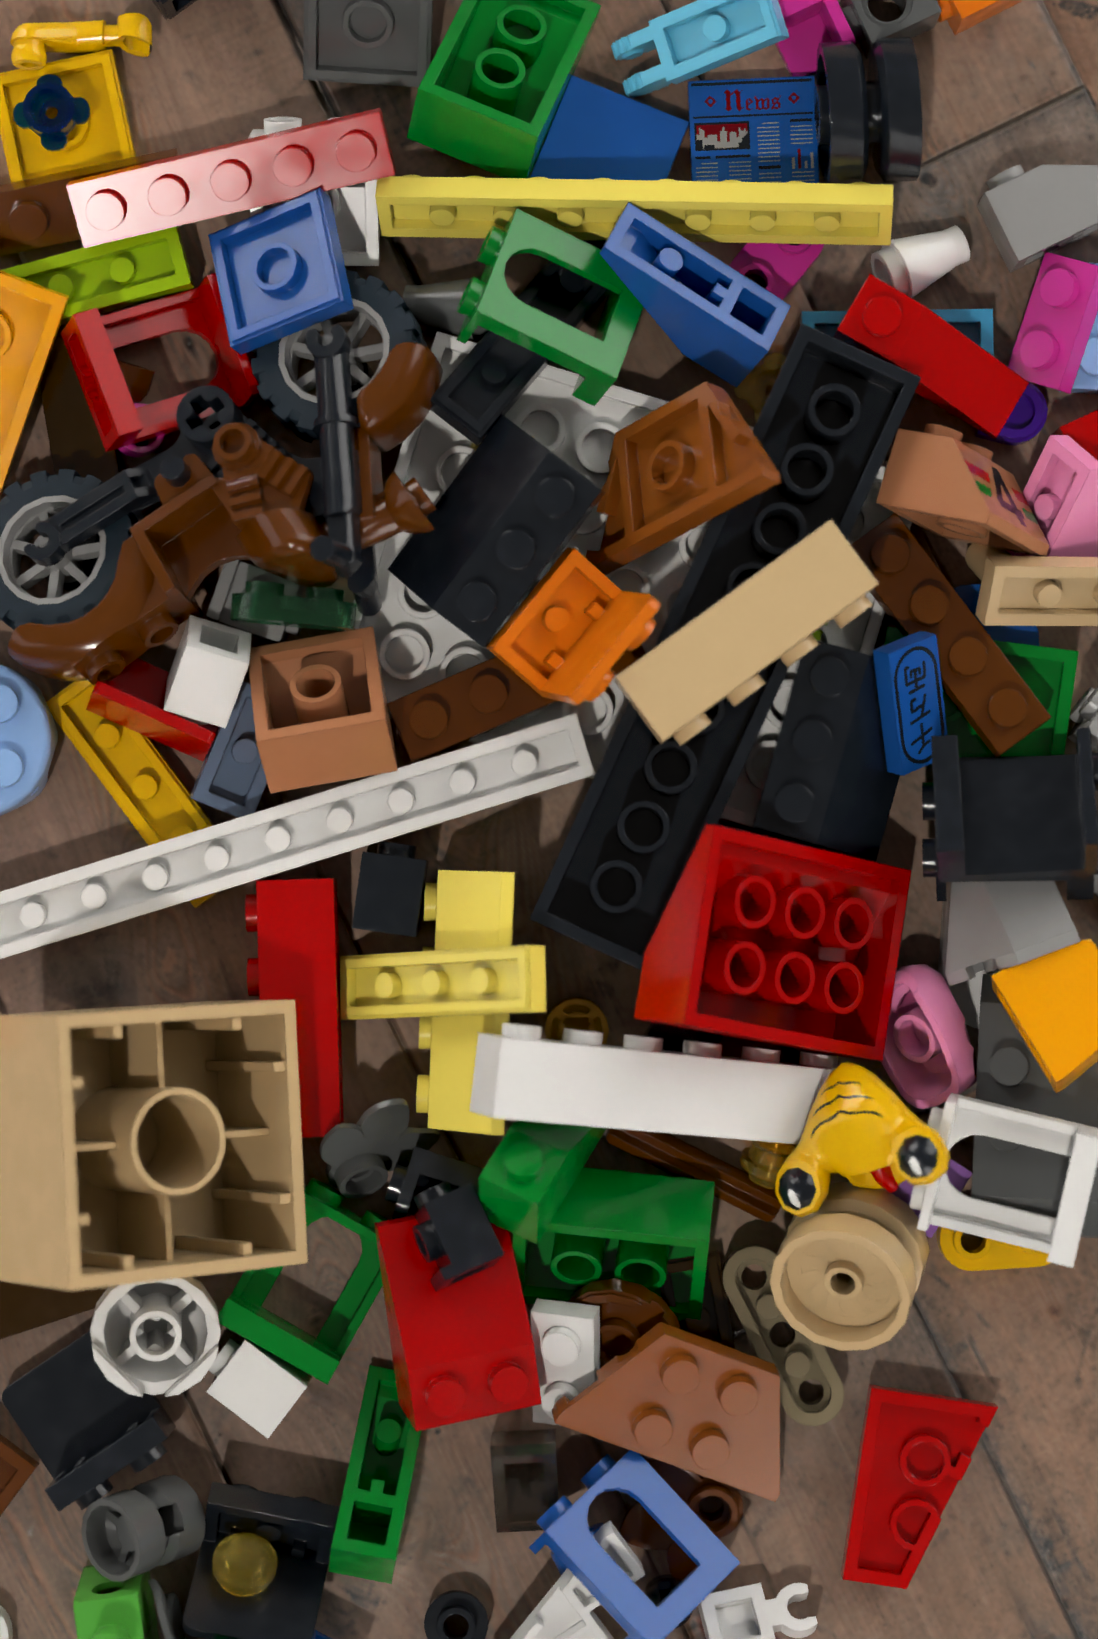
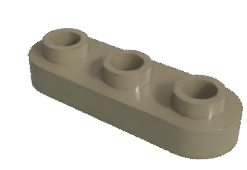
(794, 1360)

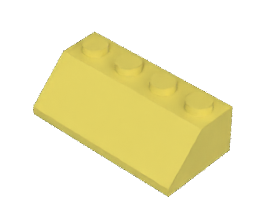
(469, 913)

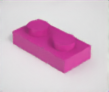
(1057, 323)

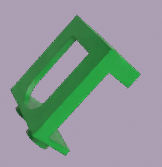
(495, 308)
(310, 1354)

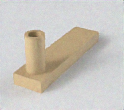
(1034, 588)

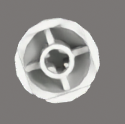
(155, 1335)

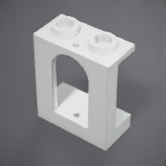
(948, 1208)

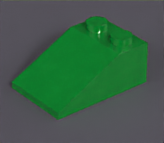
(501, 81)

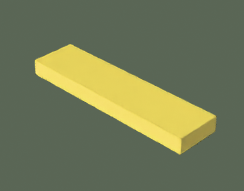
(443, 983)

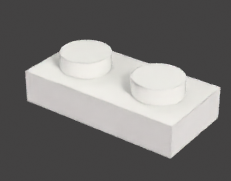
(565, 1351)

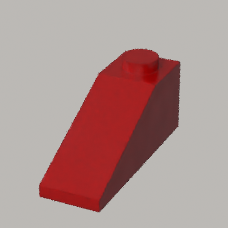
(951, 366)

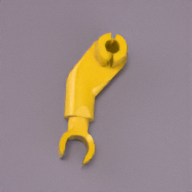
(33, 40)

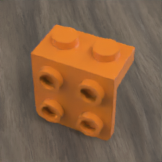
(573, 631)

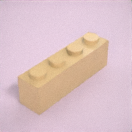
(746, 633)

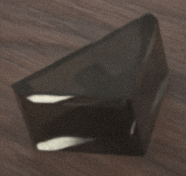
(523, 1477)

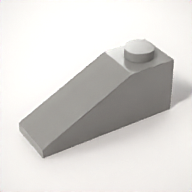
(1039, 210)

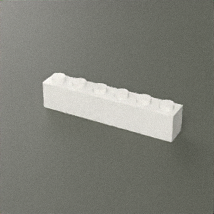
(645, 1086)

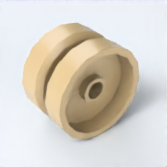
(850, 1268)

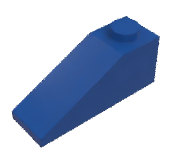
(693, 296)

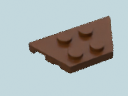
(677, 474)
(688, 1408)

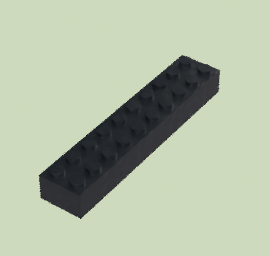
(651, 800)

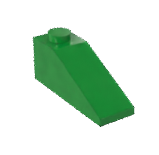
(534, 1174)
(375, 1484)

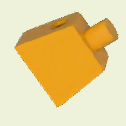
(1055, 1009)

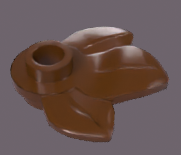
(644, 1532)

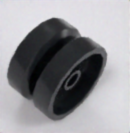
(874, 111)

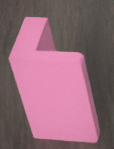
(1065, 498)

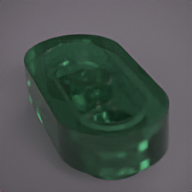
(268, 605)

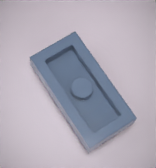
(232, 770)

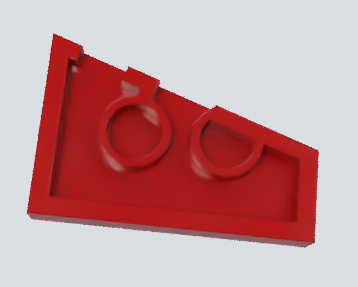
(905, 1473)

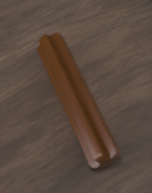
(688, 1161)

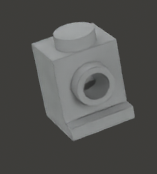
(233, 581)

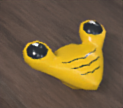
(863, 1135)

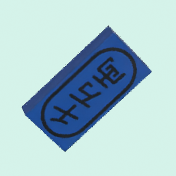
(910, 700)

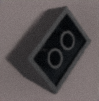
(496, 531)
(829, 758)

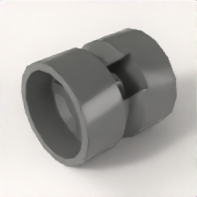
(143, 1527)

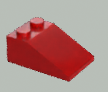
(460, 1347)

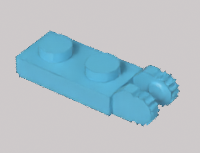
(700, 40)

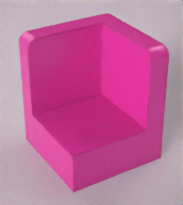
(808, 25)

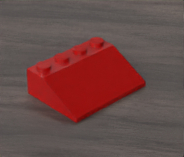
(778, 946)

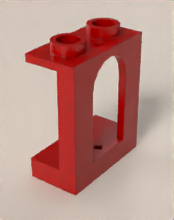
(92, 344)

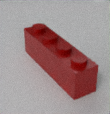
(302, 963)

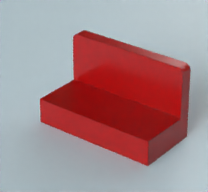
(137, 702)

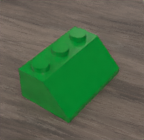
(622, 1230)

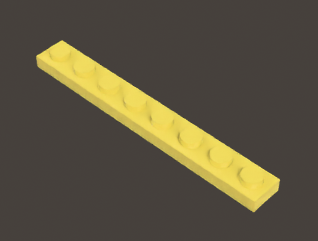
(590, 208)

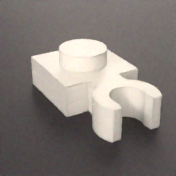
(747, 1615)

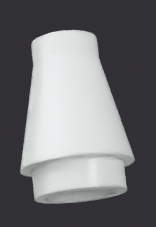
(920, 260)

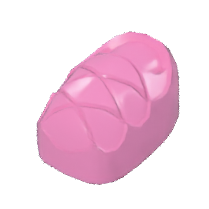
(927, 1039)

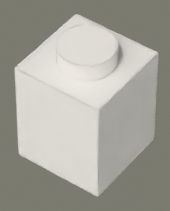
(207, 672)
(256, 1384)

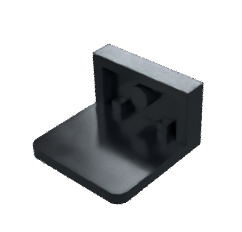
(85, 1424)
(289, 1606)

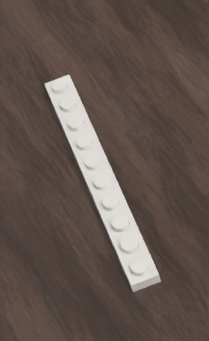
(293, 835)

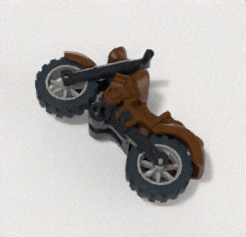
(226, 498)

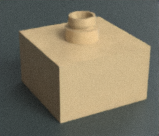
(150, 1143)

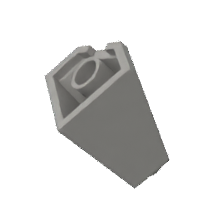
(1000, 926)

